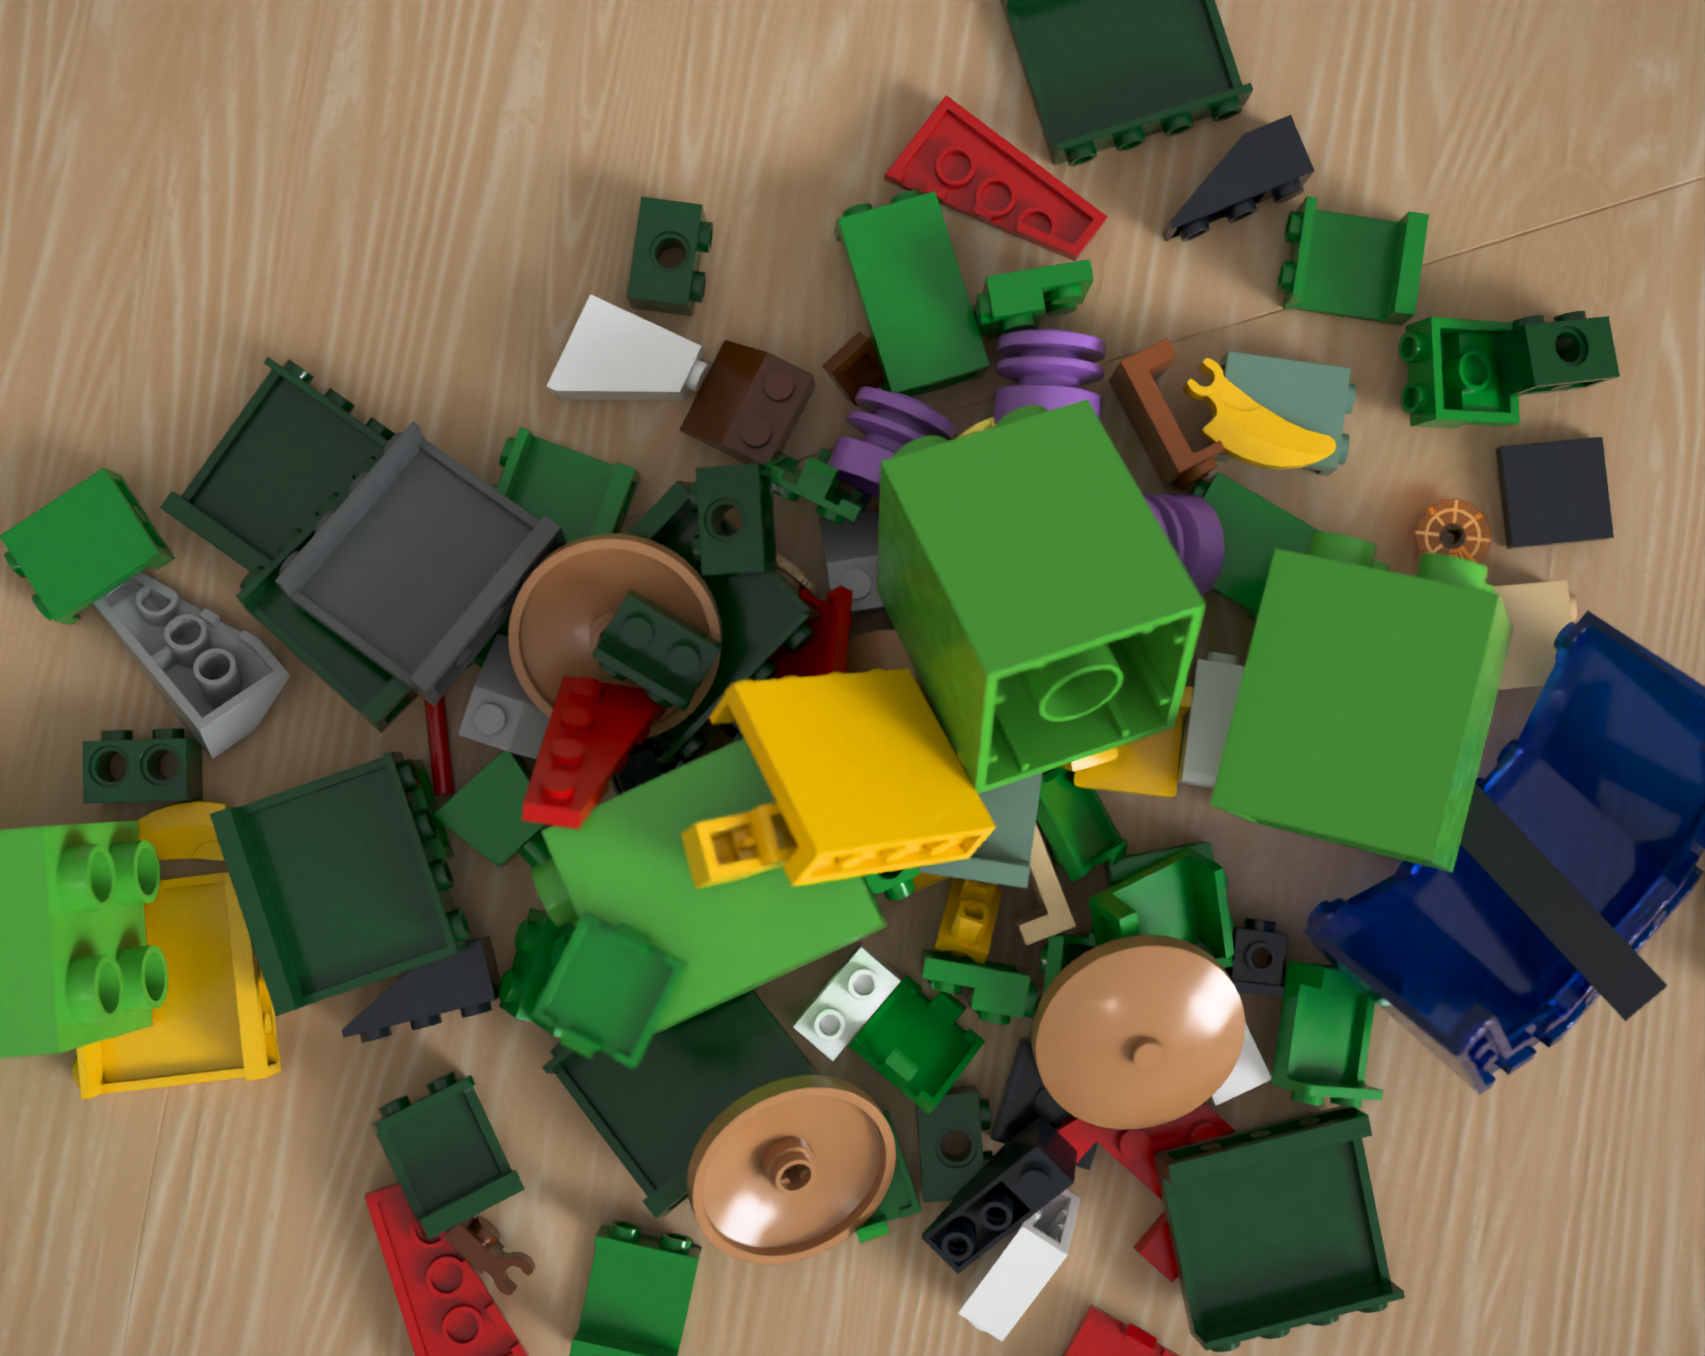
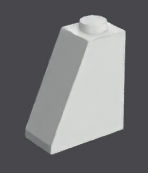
(625, 359)
(1209, 718)
(1019, 1267)

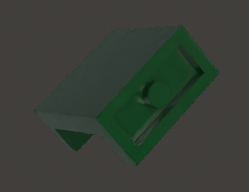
(445, 1154)

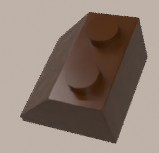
(748, 403)

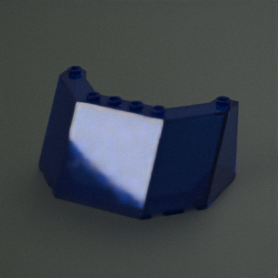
(1609, 796)

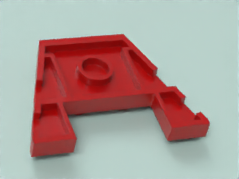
(1135, 1152)

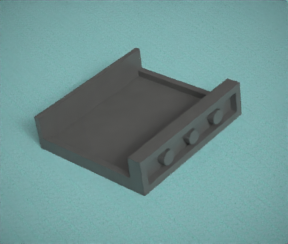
(418, 564)

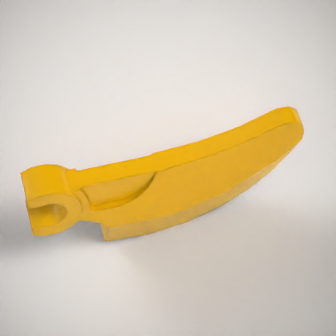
(1252, 431)
(183, 830)

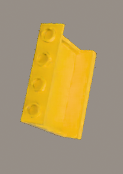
(858, 772)
(215, 1007)

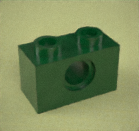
(665, 226)
(1555, 354)
(754, 544)
(948, 1174)

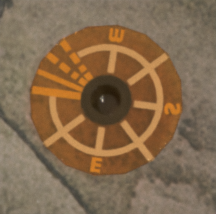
(1454, 530)

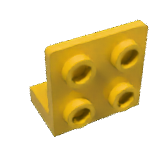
(1144, 765)

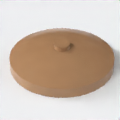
(575, 597)
(1137, 1032)
(791, 1169)

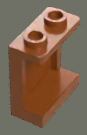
(1153, 420)

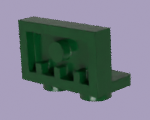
(655, 651)

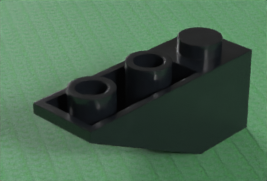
(1257, 168)
(423, 993)
(1003, 1194)

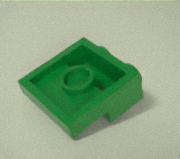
(1019, 298)
(1454, 374)
(538, 952)
(992, 990)

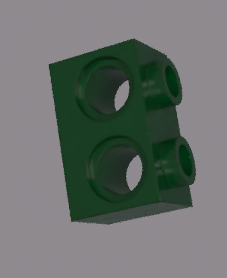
(143, 776)

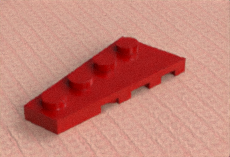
(994, 182)
(584, 746)
(437, 1287)

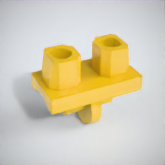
(969, 919)

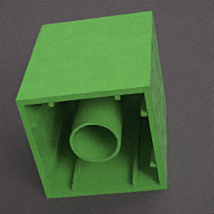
(1034, 592)
(1366, 700)
(734, 934)
(76, 936)

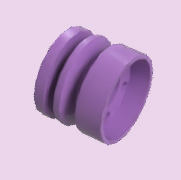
(1048, 370)
(888, 426)
(1193, 533)

